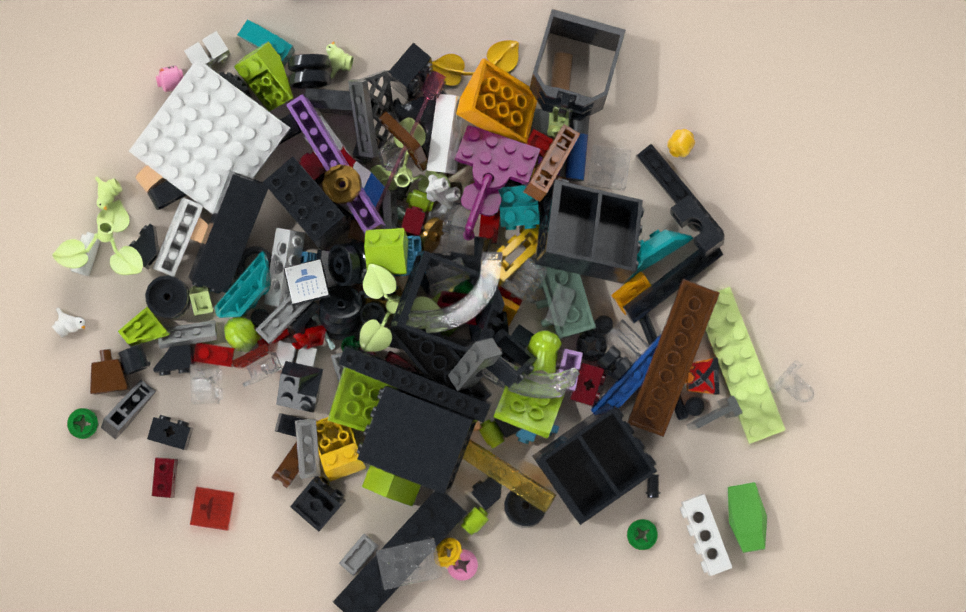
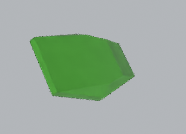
(747, 517)

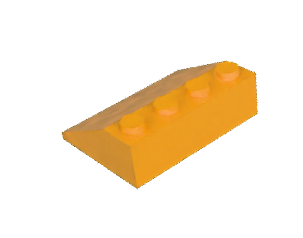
(498, 103)

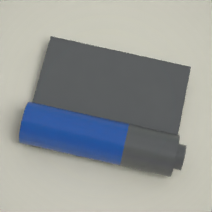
(575, 162)

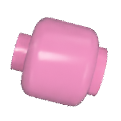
(169, 78)

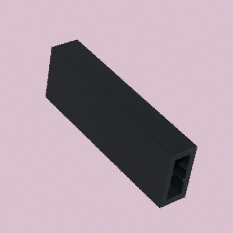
(228, 232)

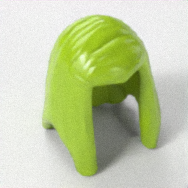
(241, 333)
(545, 348)

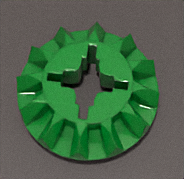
(76, 416)
(651, 535)

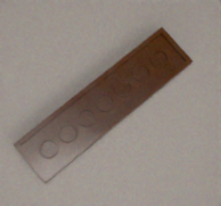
(673, 357)

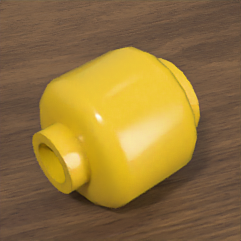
(681, 143)

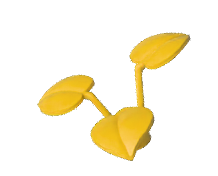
(502, 54)

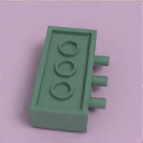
(579, 316)

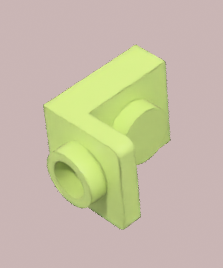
(556, 122)
(200, 300)

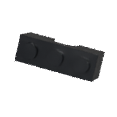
(688, 212)

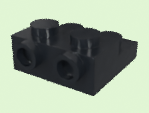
(318, 502)

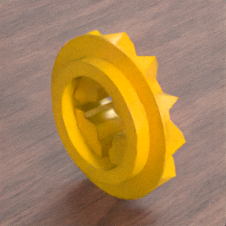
(455, 548)

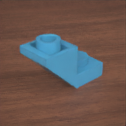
(526, 436)

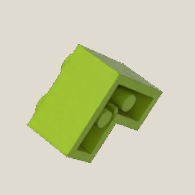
(391, 486)

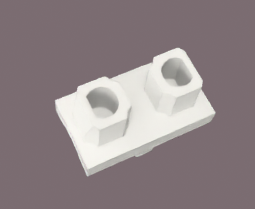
(440, 191)

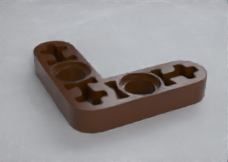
(411, 144)

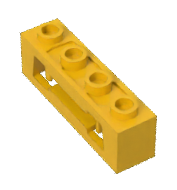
(514, 242)

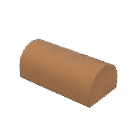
(562, 70)

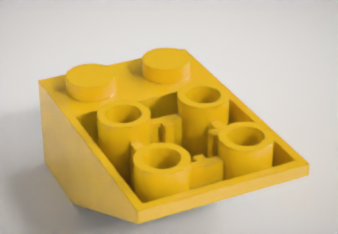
(337, 449)

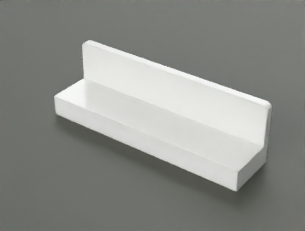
(445, 135)

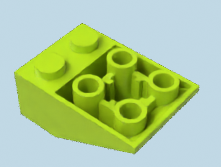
(265, 76)

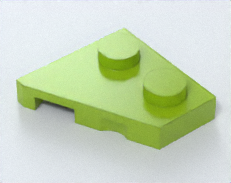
(143, 328)

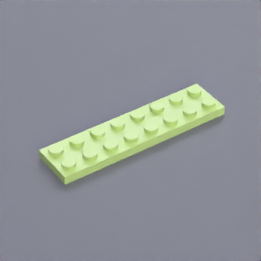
(742, 369)

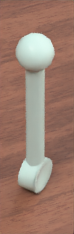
(316, 318)

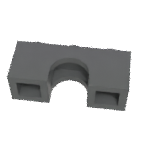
(468, 370)

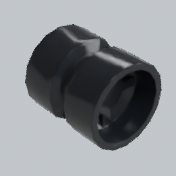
(373, 310)
(614, 363)

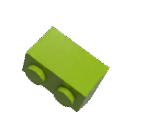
(387, 249)

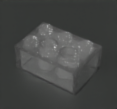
(409, 563)

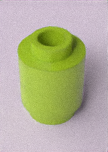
(419, 199)
(491, 433)
(475, 520)

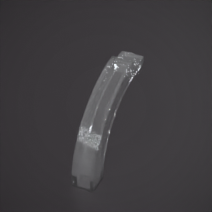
(469, 306)
(538, 384)

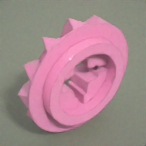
(471, 567)

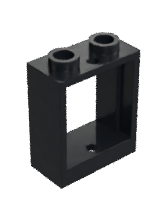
(517, 352)

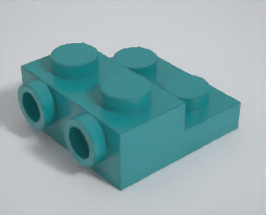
(518, 208)

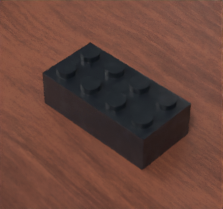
(410, 72)

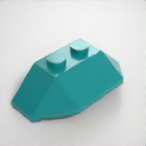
(658, 247)
(246, 290)

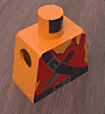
(704, 377)

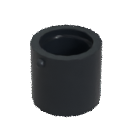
(134, 359)

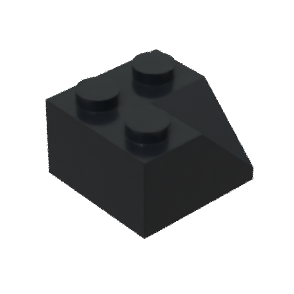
(299, 386)

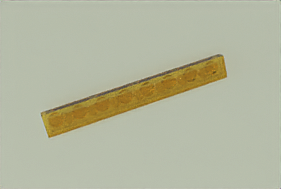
(509, 476)

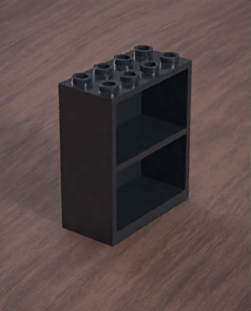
(307, 203)
(589, 232)
(416, 439)
(595, 462)

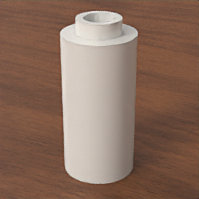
(86, 240)

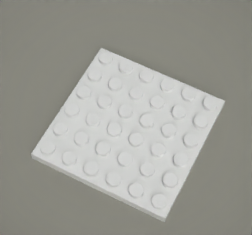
(206, 133)

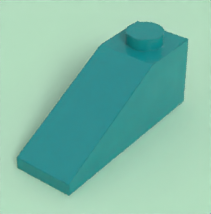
(258, 36)

